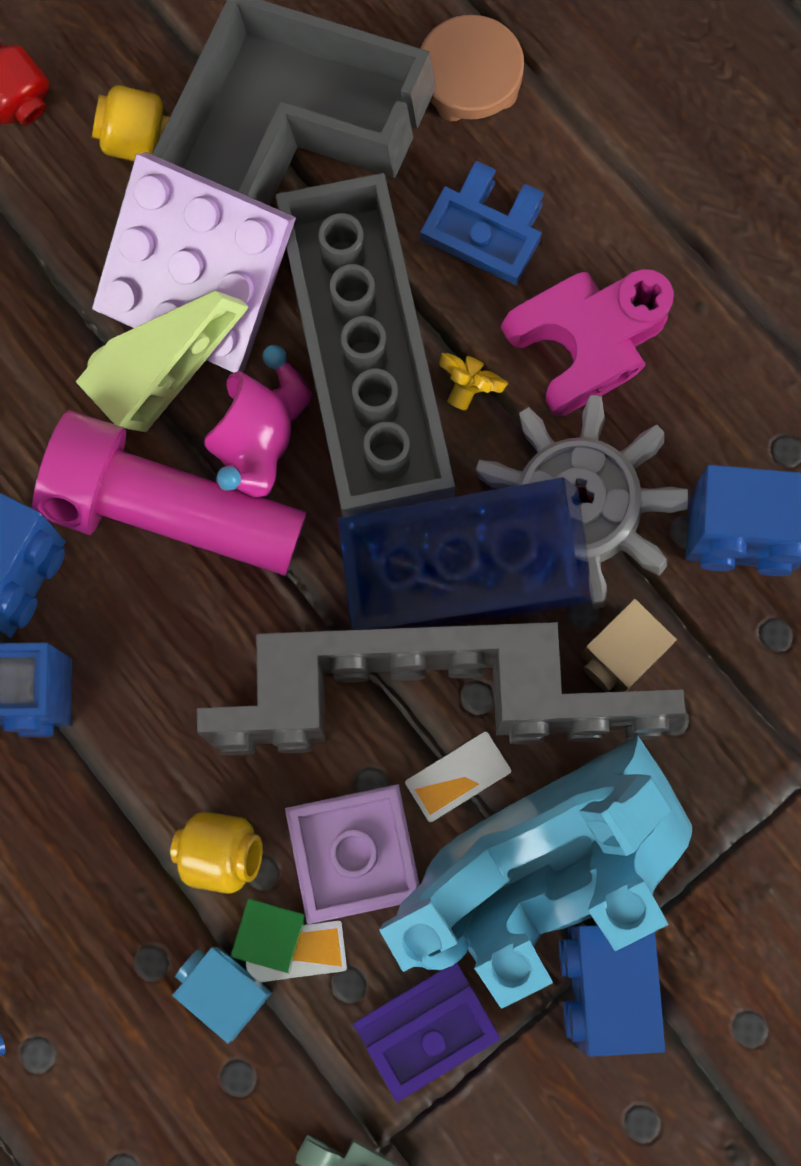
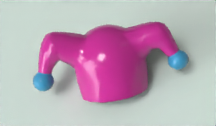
(257, 426)

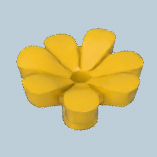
(469, 379)

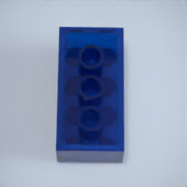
(467, 558)

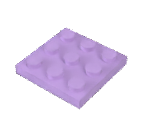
(187, 239)

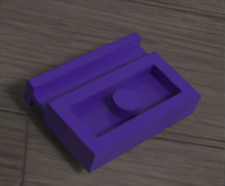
(426, 1031)

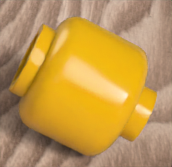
(128, 122)
(217, 852)

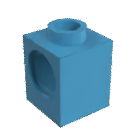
(219, 992)

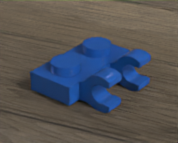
(481, 234)

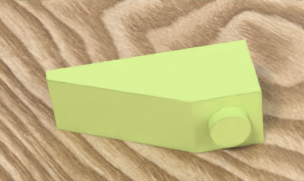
(150, 364)

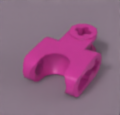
(596, 330)

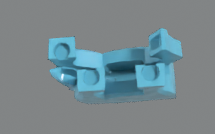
(544, 864)

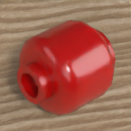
(21, 87)

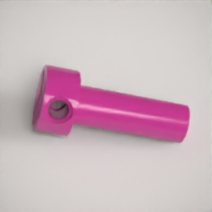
(92, 477)

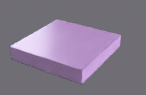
(352, 853)

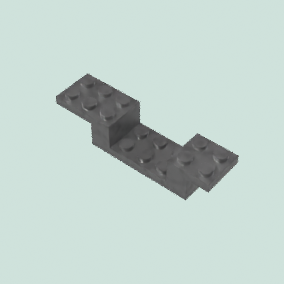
(524, 678)

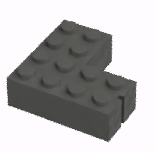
(292, 82)

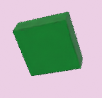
(268, 936)

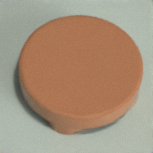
(474, 67)

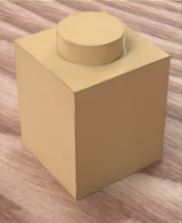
(626, 649)

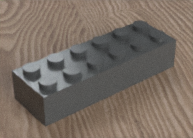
(365, 347)

